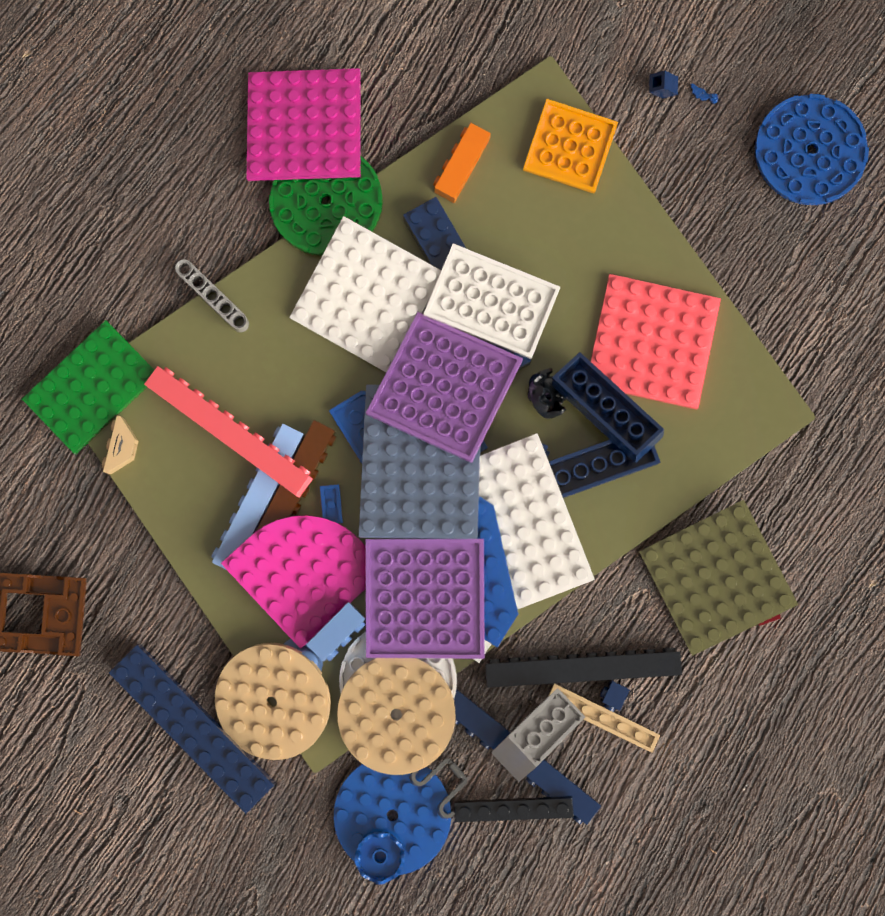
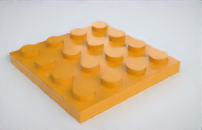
(570, 146)

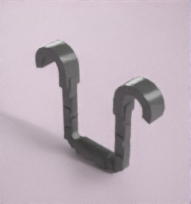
(459, 774)

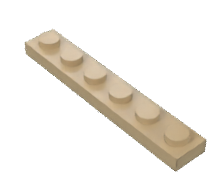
(611, 721)

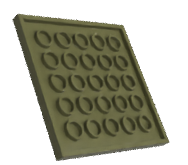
(718, 577)

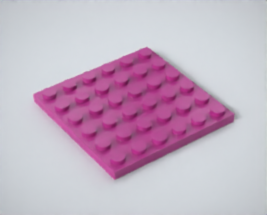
(304, 124)

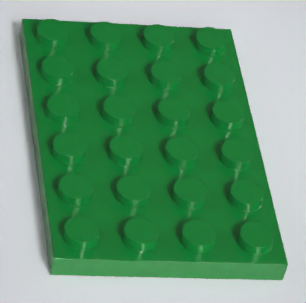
(89, 387)

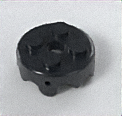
(544, 396)

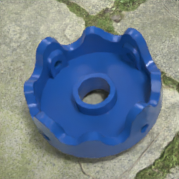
(380, 871)

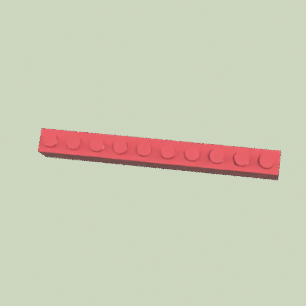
(228, 431)

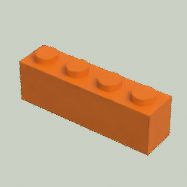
(462, 162)

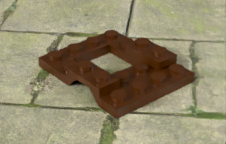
(61, 614)

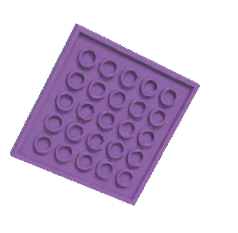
(444, 387)
(425, 598)

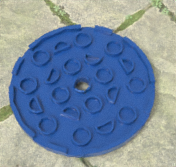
(807, 176)
(364, 805)

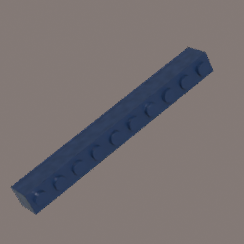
(544, 775)

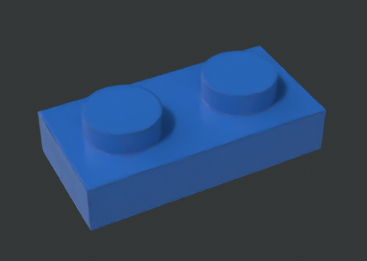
(331, 503)

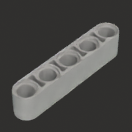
(205, 289)

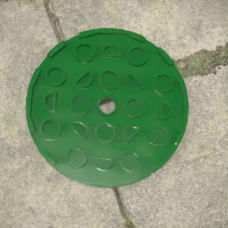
(308, 222)

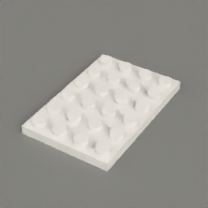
(491, 301)

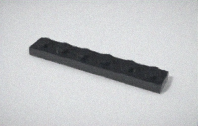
(514, 809)

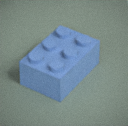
(337, 632)

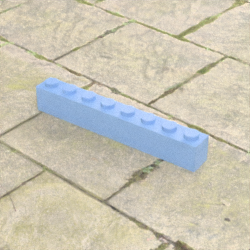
(257, 499)

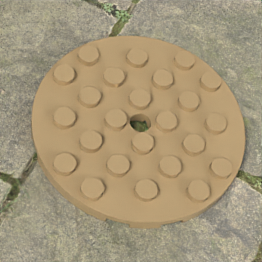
(300, 696)
(388, 743)

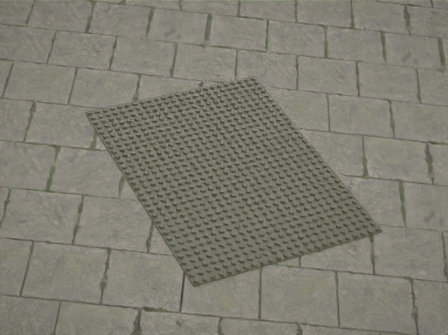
(286, 374)

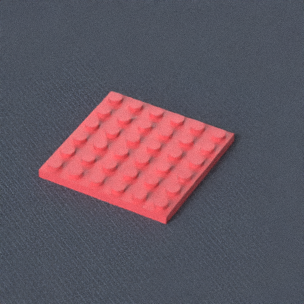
(655, 340)

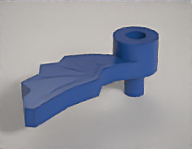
(702, 95)

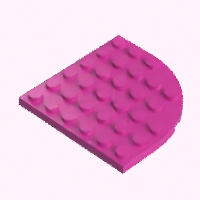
(300, 572)

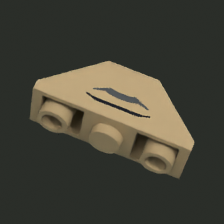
(120, 446)

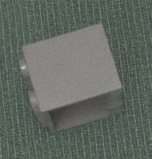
(538, 735)

